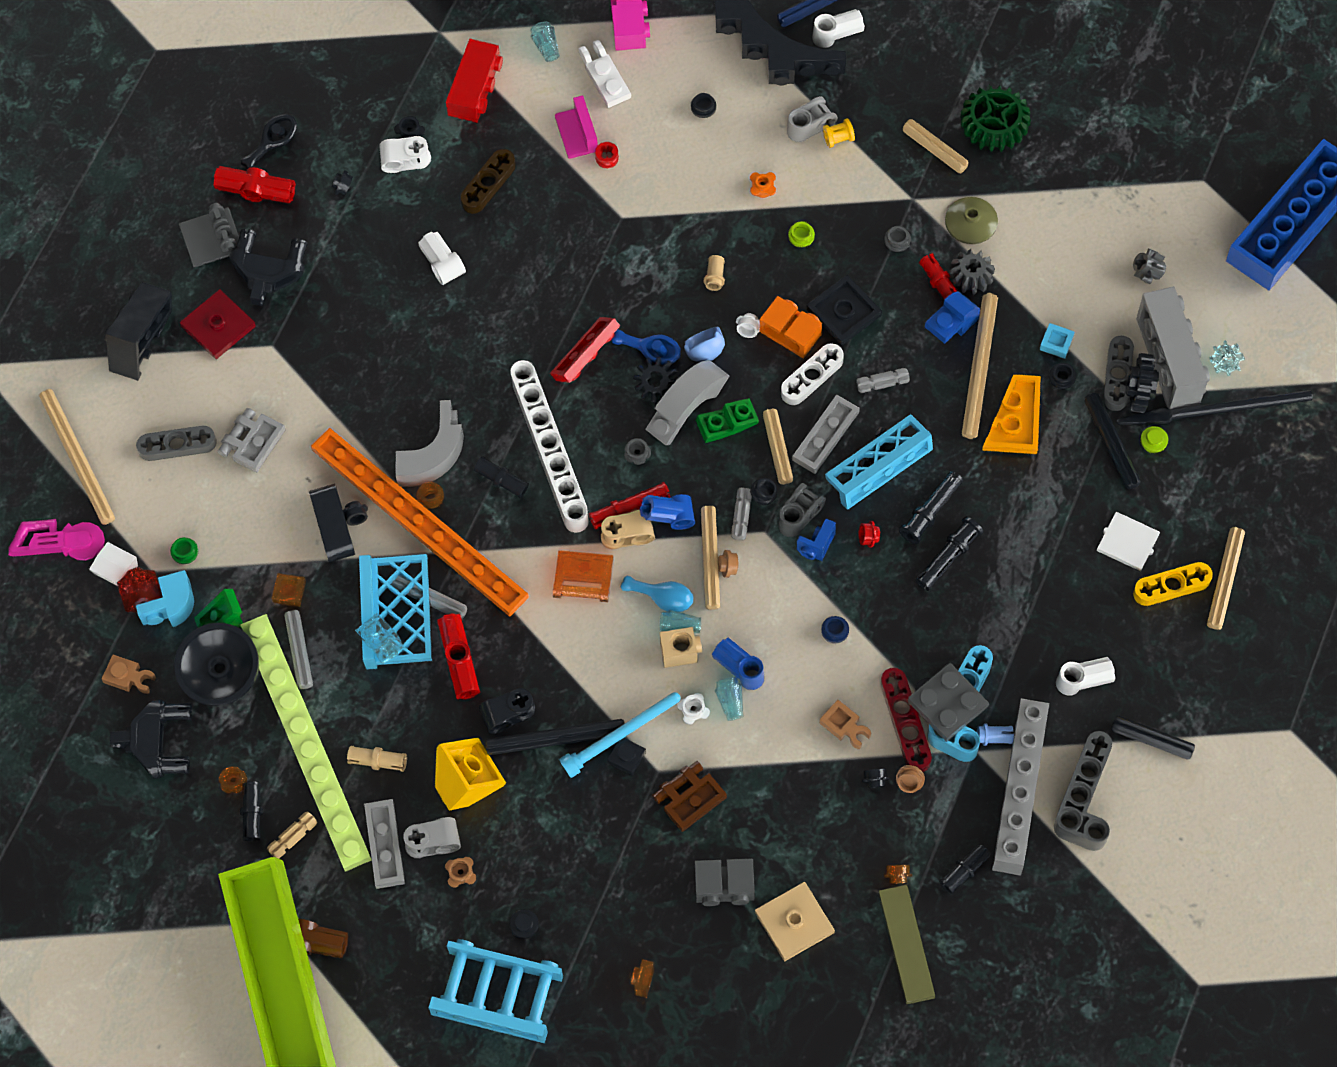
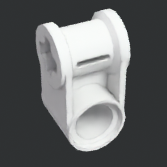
(402, 154)

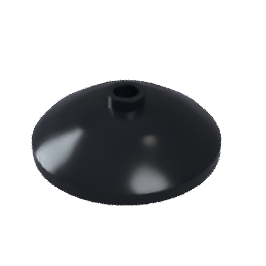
(205, 651)

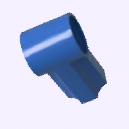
(673, 510)
(739, 662)

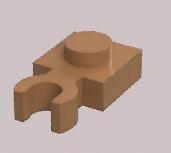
(124, 673)
(843, 722)

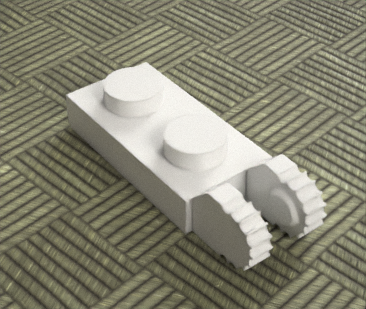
(605, 75)

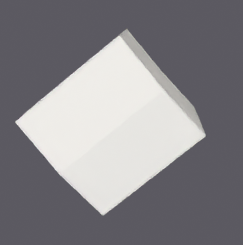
(113, 563)

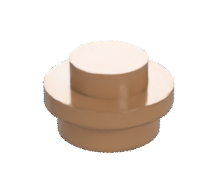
(728, 563)
(910, 778)

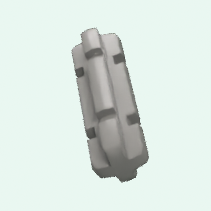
(883, 380)
(741, 514)

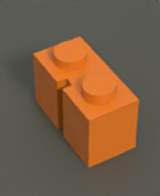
(790, 327)

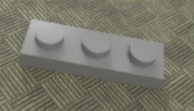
(825, 434)
(384, 843)

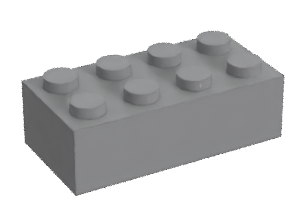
(1175, 352)

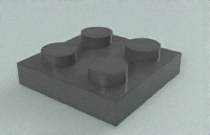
(948, 702)

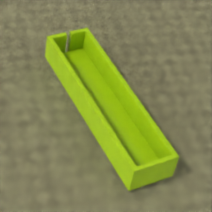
(276, 965)

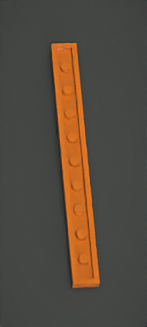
(420, 522)

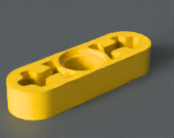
(1193, 586)

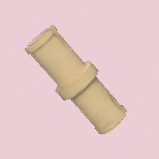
(377, 758)

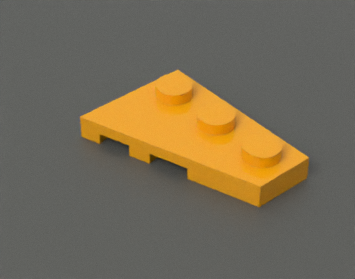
(1017, 420)

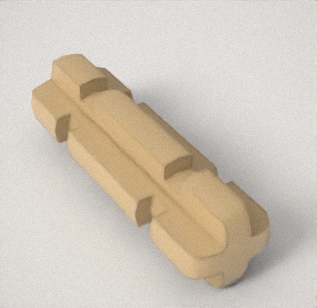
(292, 835)

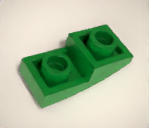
(728, 421)

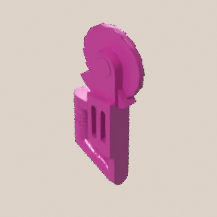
(80, 541)

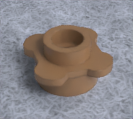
(454, 866)

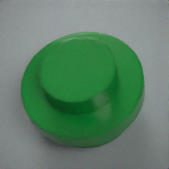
(184, 550)

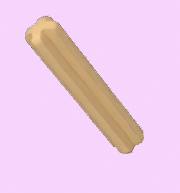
(935, 146)
(778, 446)

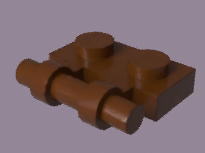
(695, 801)

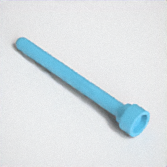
(573, 762)

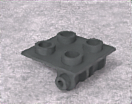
(210, 235)

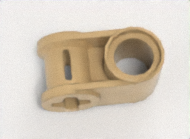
(629, 530)

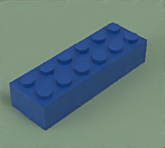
(1289, 219)

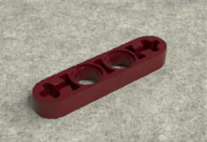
(909, 719)

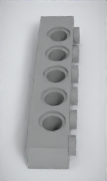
(1020, 787)

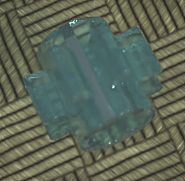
(1227, 351)

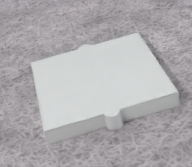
(1128, 541)

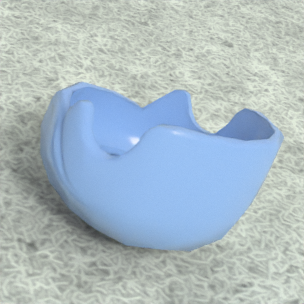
(705, 345)

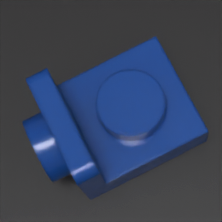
(820, 541)

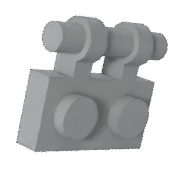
(258, 442)

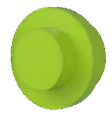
(801, 234)
(1154, 439)

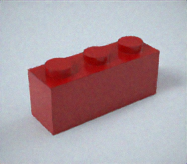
(474, 80)

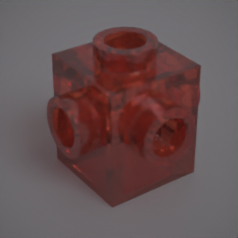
(138, 587)

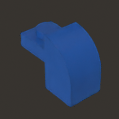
(953, 317)

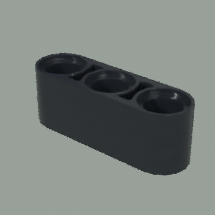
(331, 522)

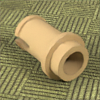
(714, 278)

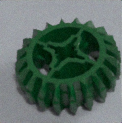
(992, 126)

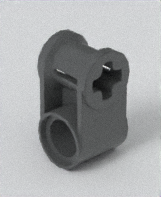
(801, 506)

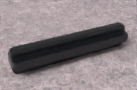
(1153, 737)

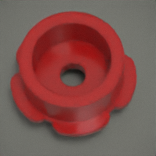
(868, 534)

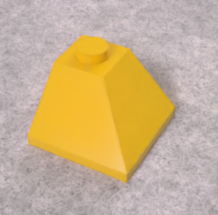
(465, 773)

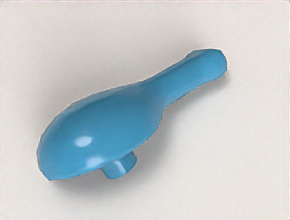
(666, 595)

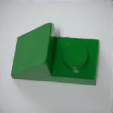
(221, 609)

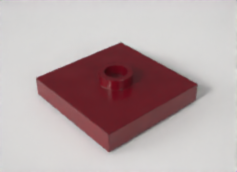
(217, 324)

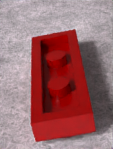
(585, 350)

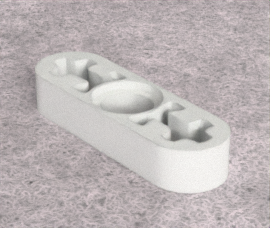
(815, 362)

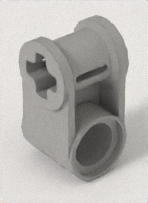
(812, 117)
(435, 838)

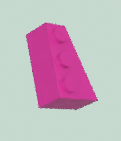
(629, 24)

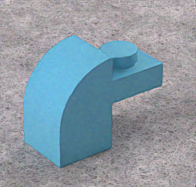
(175, 604)

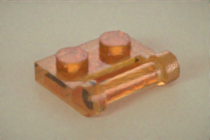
(586, 569)

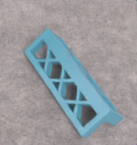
(886, 467)

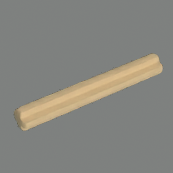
(710, 557)
(1225, 578)

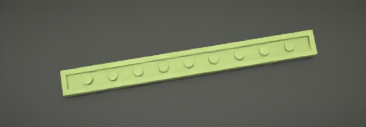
(307, 745)

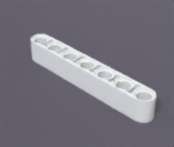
(553, 456)

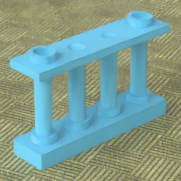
(503, 1019)

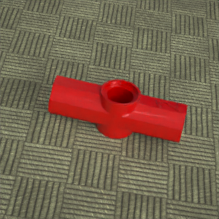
(254, 184)
(461, 670)

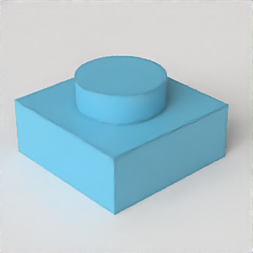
(1057, 340)

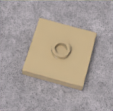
(794, 921)

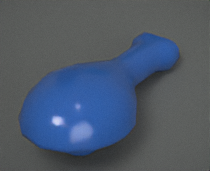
(651, 347)

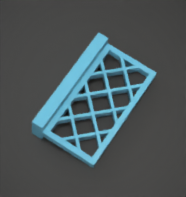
(371, 605)

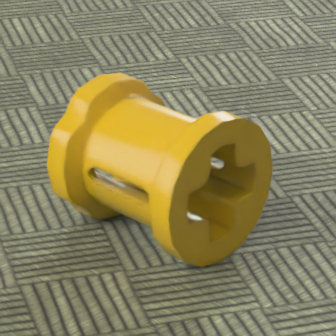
(838, 133)

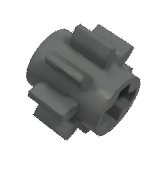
(1149, 266)

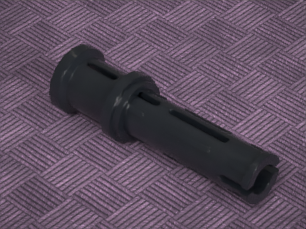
(924, 516)
(956, 545)

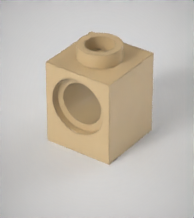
(674, 657)

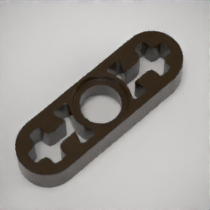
(487, 192)

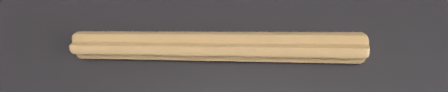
(979, 366)
(77, 456)

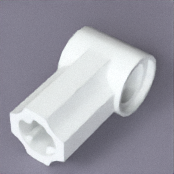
(829, 27)
(443, 262)
(1087, 675)

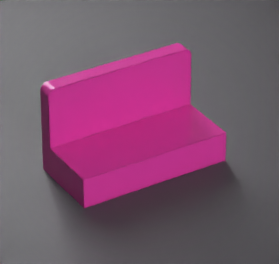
(577, 129)

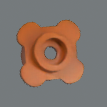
(763, 190)

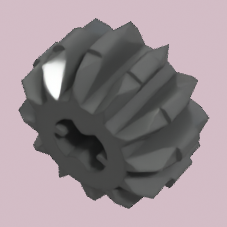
(975, 263)

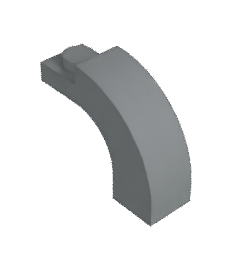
(688, 392)
(434, 460)

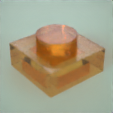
(288, 589)
(642, 978)

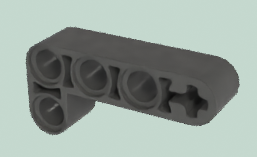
(1086, 787)

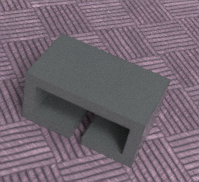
(724, 883)

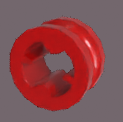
(606, 162)

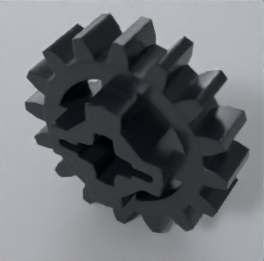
(1142, 382)

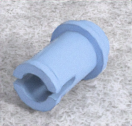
(995, 734)

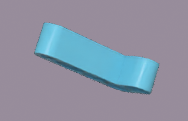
(977, 679)

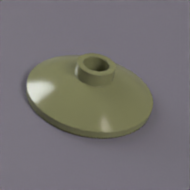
(969, 229)

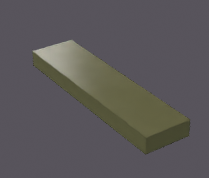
(906, 944)

